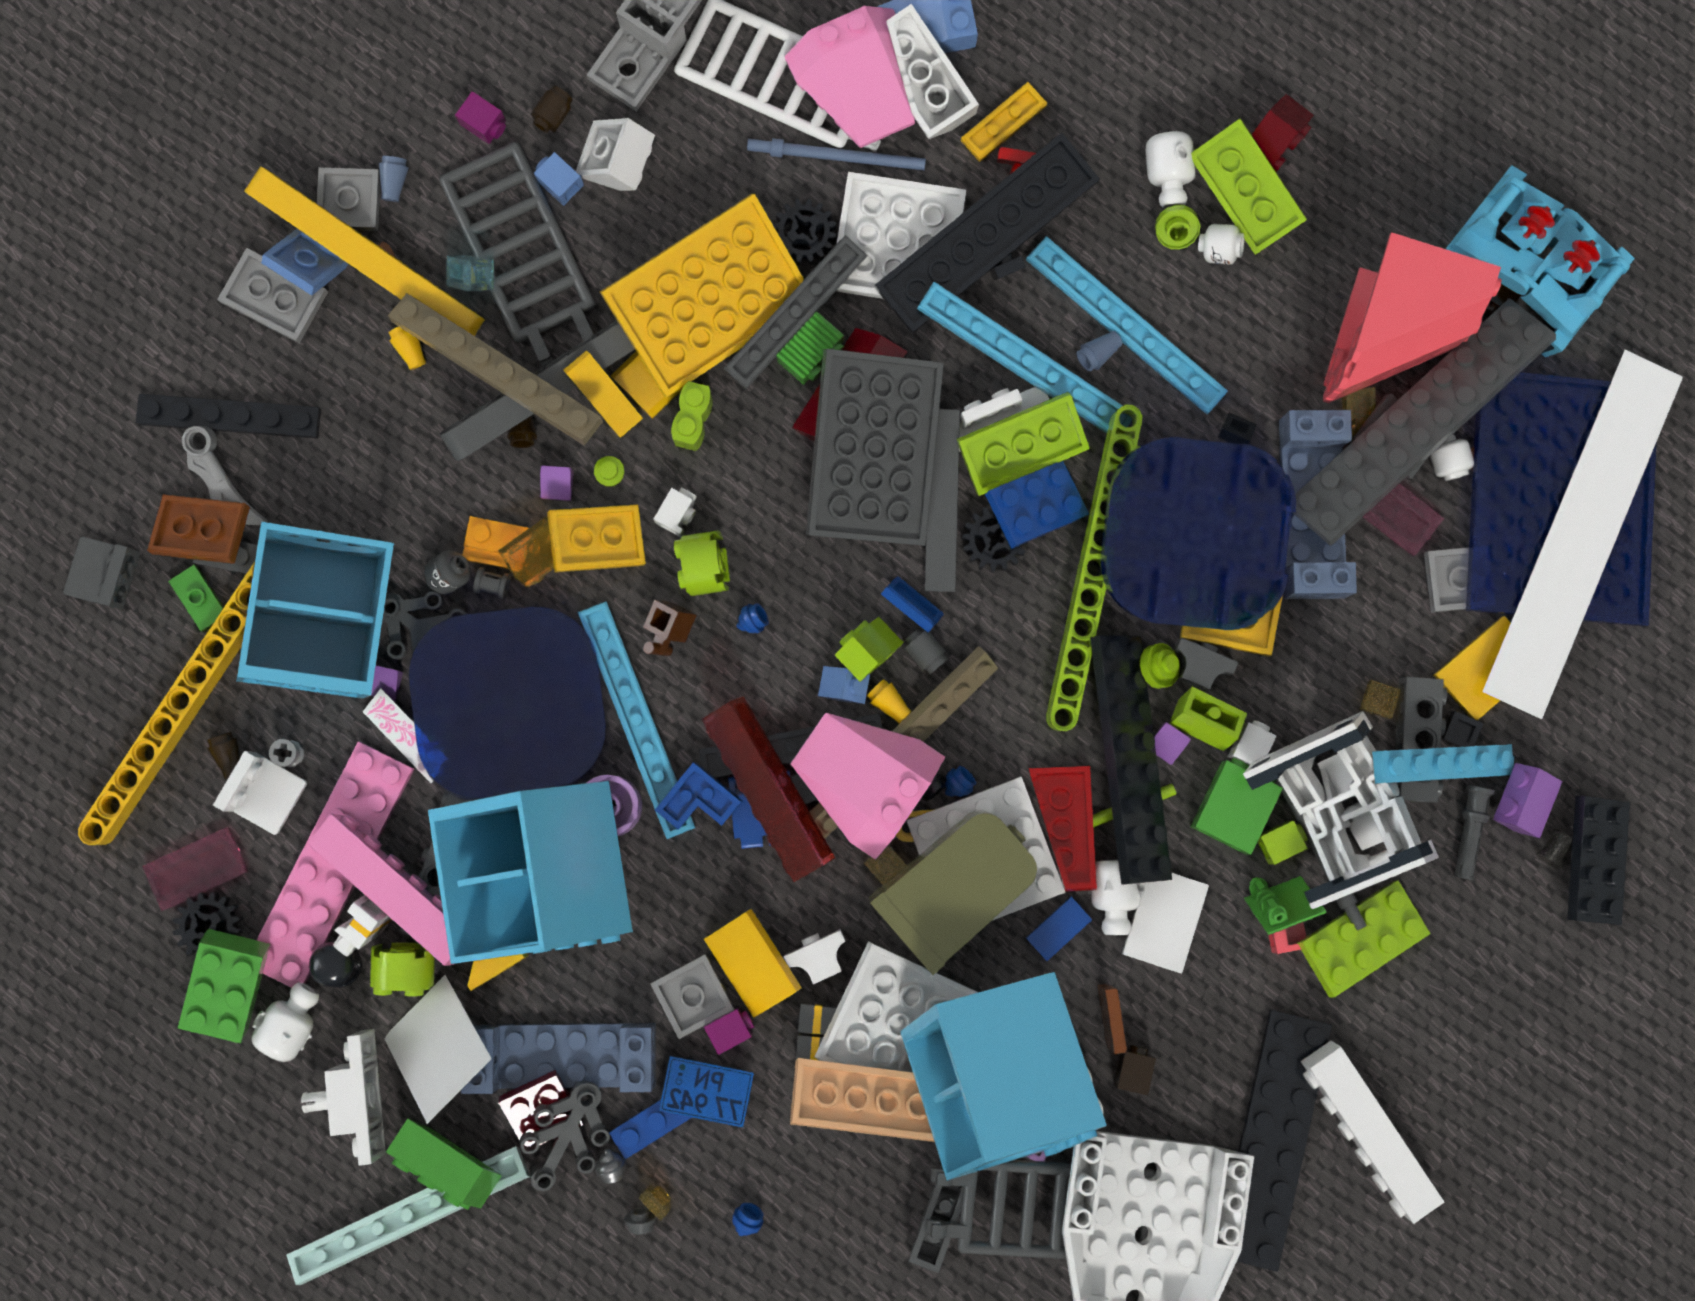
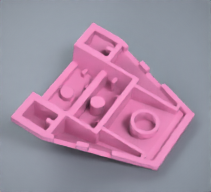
(854, 74)
(866, 778)

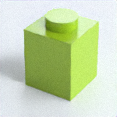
(1282, 842)

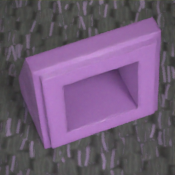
(556, 483)
(387, 680)
(1169, 742)

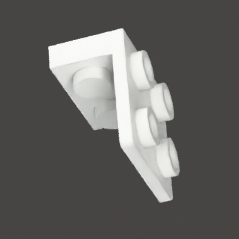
(261, 792)

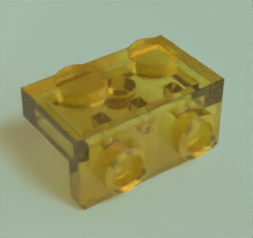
(530, 554)

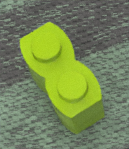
(695, 408)

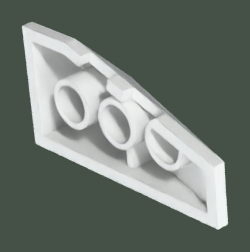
(932, 84)

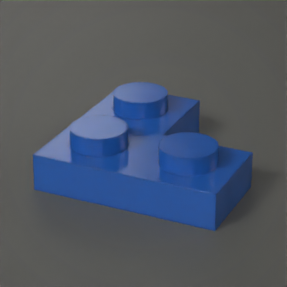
(695, 790)

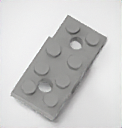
(649, 39)

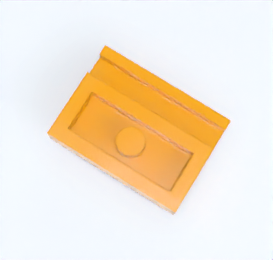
(486, 538)

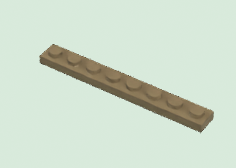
(495, 369)
(932, 711)

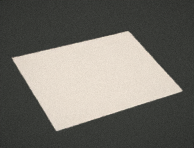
(437, 1049)

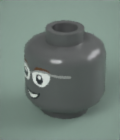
(447, 572)

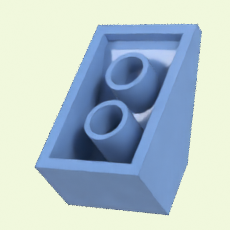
(948, 21)

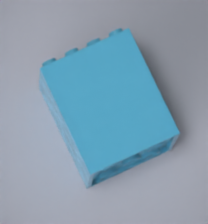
(315, 611)
(530, 872)
(1002, 1076)

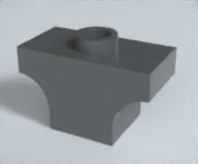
(1201, 663)

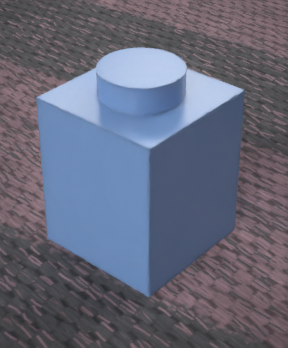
(558, 178)
(842, 685)

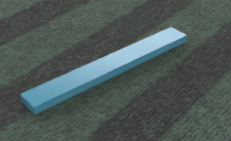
(1130, 326)
(1018, 356)
(632, 709)

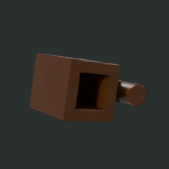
(668, 623)

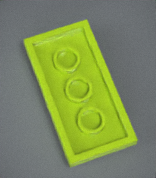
(1247, 186)
(1023, 443)
(1347, 955)

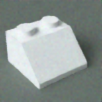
(615, 153)

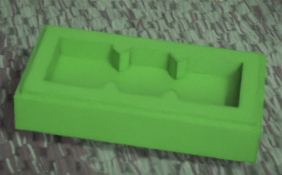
(197, 597)

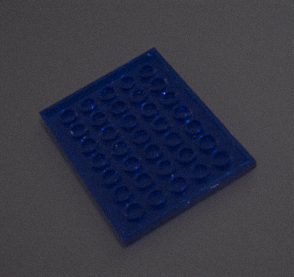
(1521, 469)

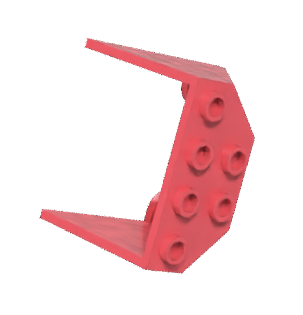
(1408, 313)

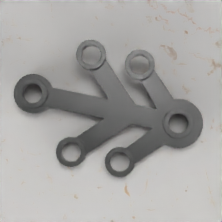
(417, 627)
(565, 1131)

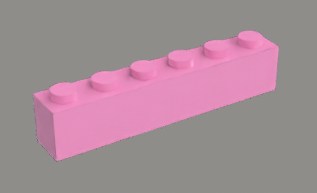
(384, 882)

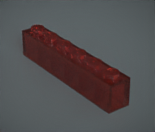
(768, 788)

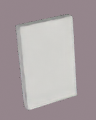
(1166, 922)

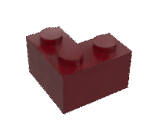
(1282, 129)

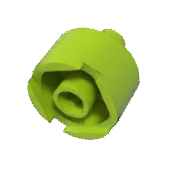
(702, 563)
(401, 968)

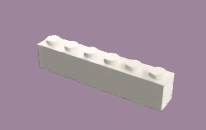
(1371, 1131)

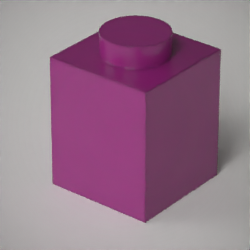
(481, 118)
(730, 1030)

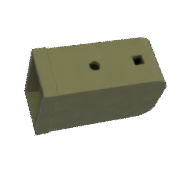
(956, 887)

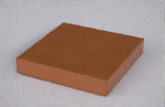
(1112, 1018)

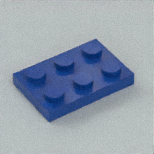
(1036, 504)

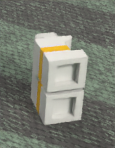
(365, 926)

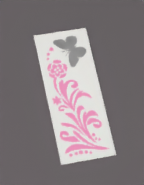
(395, 727)

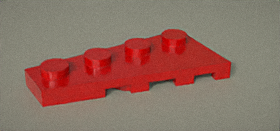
(1068, 817)

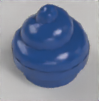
(752, 619)
(959, 782)
(747, 1219)

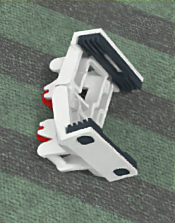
(1373, 819)

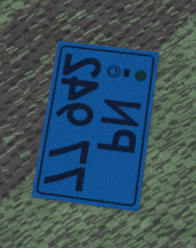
(706, 1091)

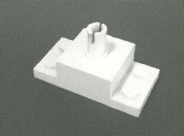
(354, 1098)

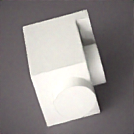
(676, 511)

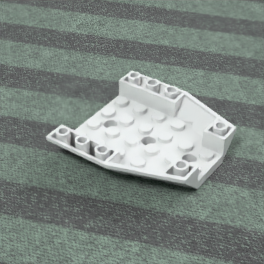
(1189, 1206)

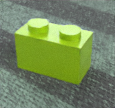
(867, 647)
(1208, 719)

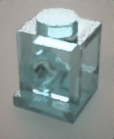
(469, 273)

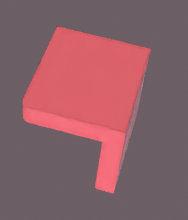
(1287, 939)

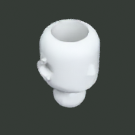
(1170, 165)
(1114, 897)
(285, 1025)

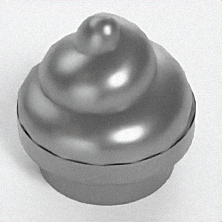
(610, 1167)

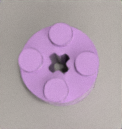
(628, 802)

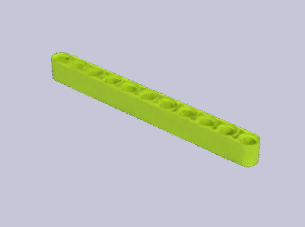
(1085, 581)

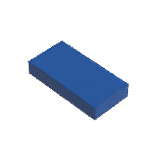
(912, 604)
(1058, 928)

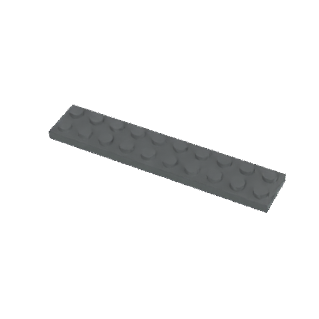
(1421, 421)

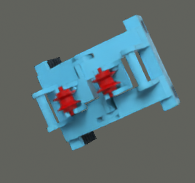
(1575, 255)

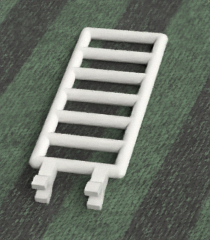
(734, 91)

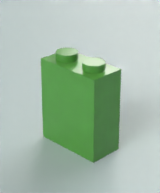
(1233, 810)

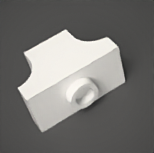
(817, 956)

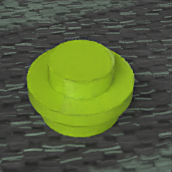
(609, 471)

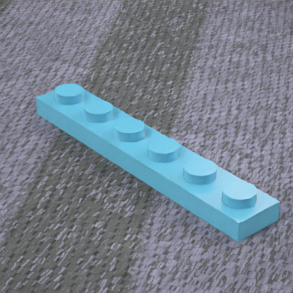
(1442, 763)

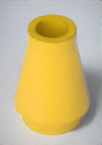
(407, 347)
(888, 700)

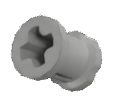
(276, 757)

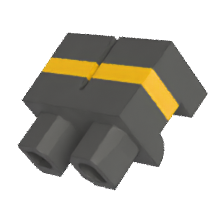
(814, 1020)

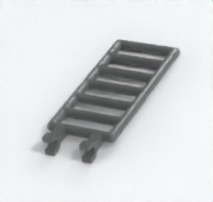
(549, 226)
(994, 1246)

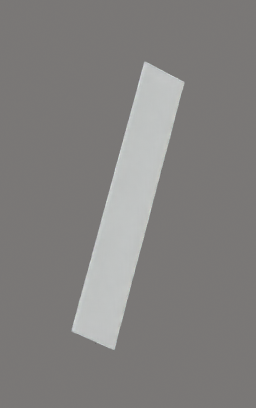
(1582, 535)

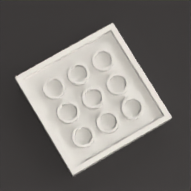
(891, 223)
(1013, 806)
(879, 1003)

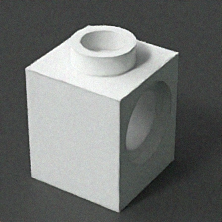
(1253, 742)

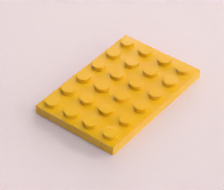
(704, 294)

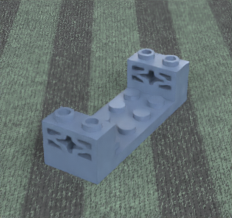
(1306, 446)
(595, 1052)

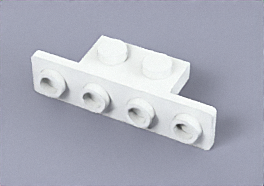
(1001, 406)

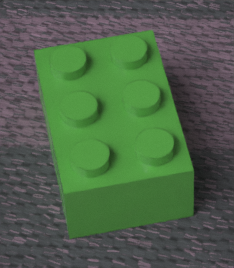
(223, 985)
(442, 1165)

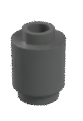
(925, 651)

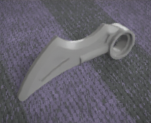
(210, 470)

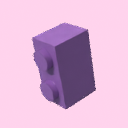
(1527, 800)

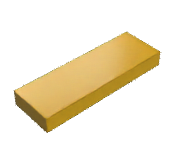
(1003, 121)
(603, 394)

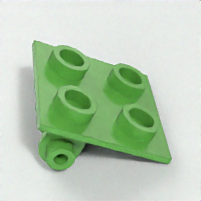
(1281, 904)

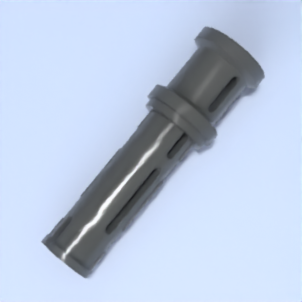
(1475, 817)

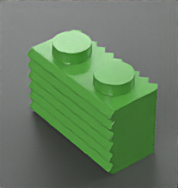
(804, 352)

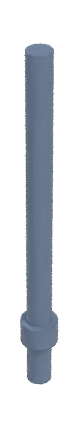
(778, 148)

